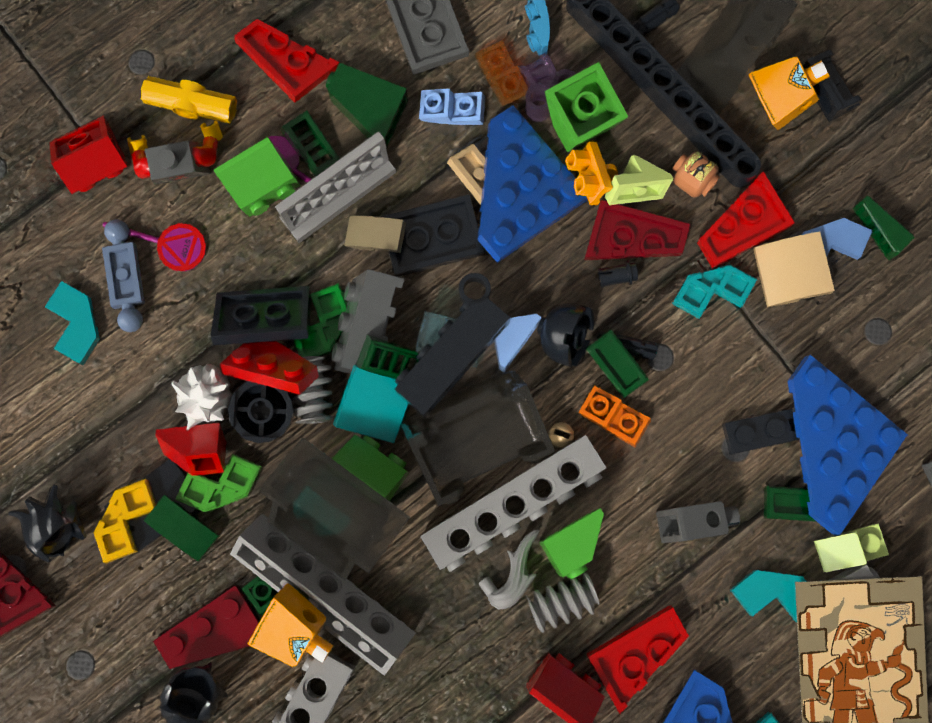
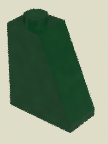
(367, 101)

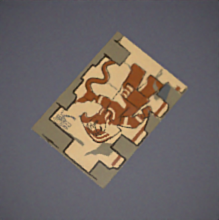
(862, 651)

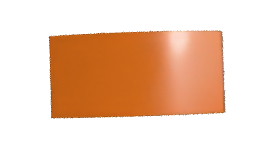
(614, 416)

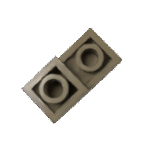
(375, 233)

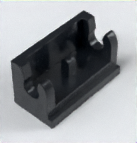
(832, 92)

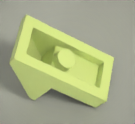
(639, 183)
(851, 548)

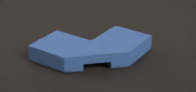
(843, 237)

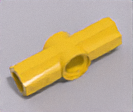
(188, 99)

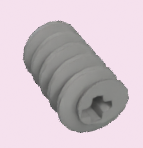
(312, 399)
(563, 602)

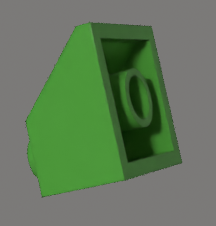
(584, 107)
(258, 177)
(371, 466)
(574, 545)

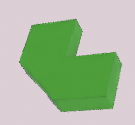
(233, 486)

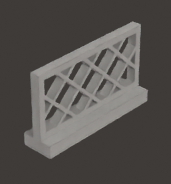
(336, 188)

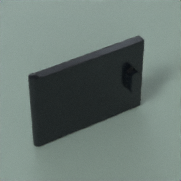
(163, 481)

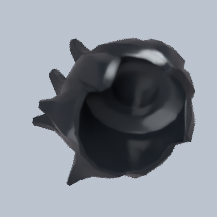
(49, 525)
(191, 696)

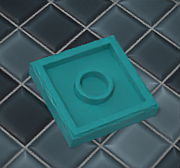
(371, 406)

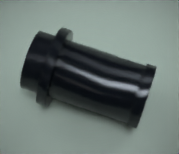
(618, 274)

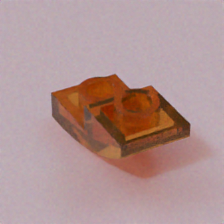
(501, 73)

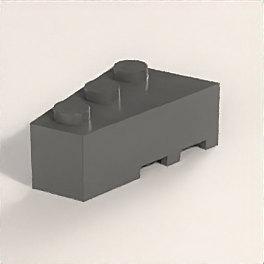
(366, 314)

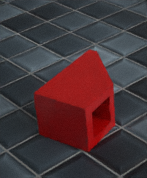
(195, 450)

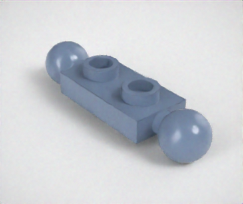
(123, 275)

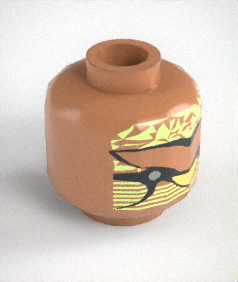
(695, 174)

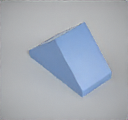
(514, 338)

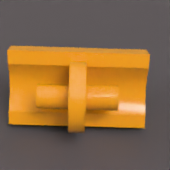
(594, 173)

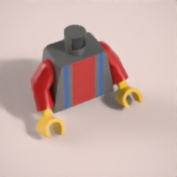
(178, 159)

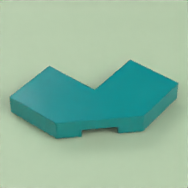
(724, 281)
(81, 334)
(762, 587)

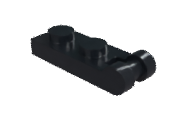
(759, 431)

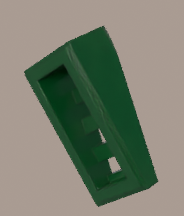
(306, 120)
(886, 230)
(368, 352)

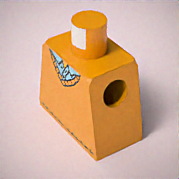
(787, 88)
(291, 629)

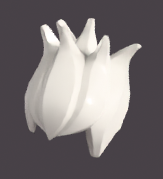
(202, 394)

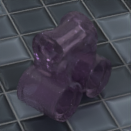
(540, 77)

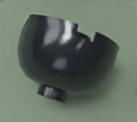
(565, 332)
(260, 412)

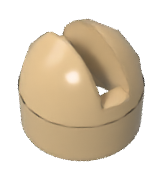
(559, 441)

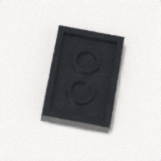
(437, 236)
(261, 315)

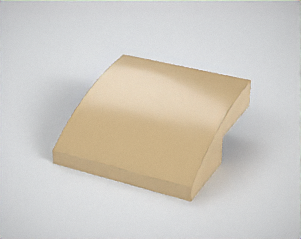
(793, 269)

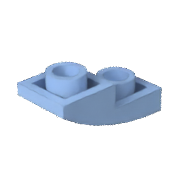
(452, 108)

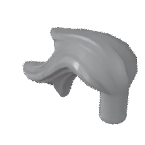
(518, 578)

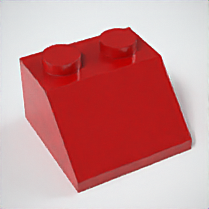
(87, 156)
(564, 691)

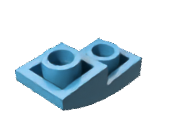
(539, 26)

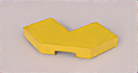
(113, 530)

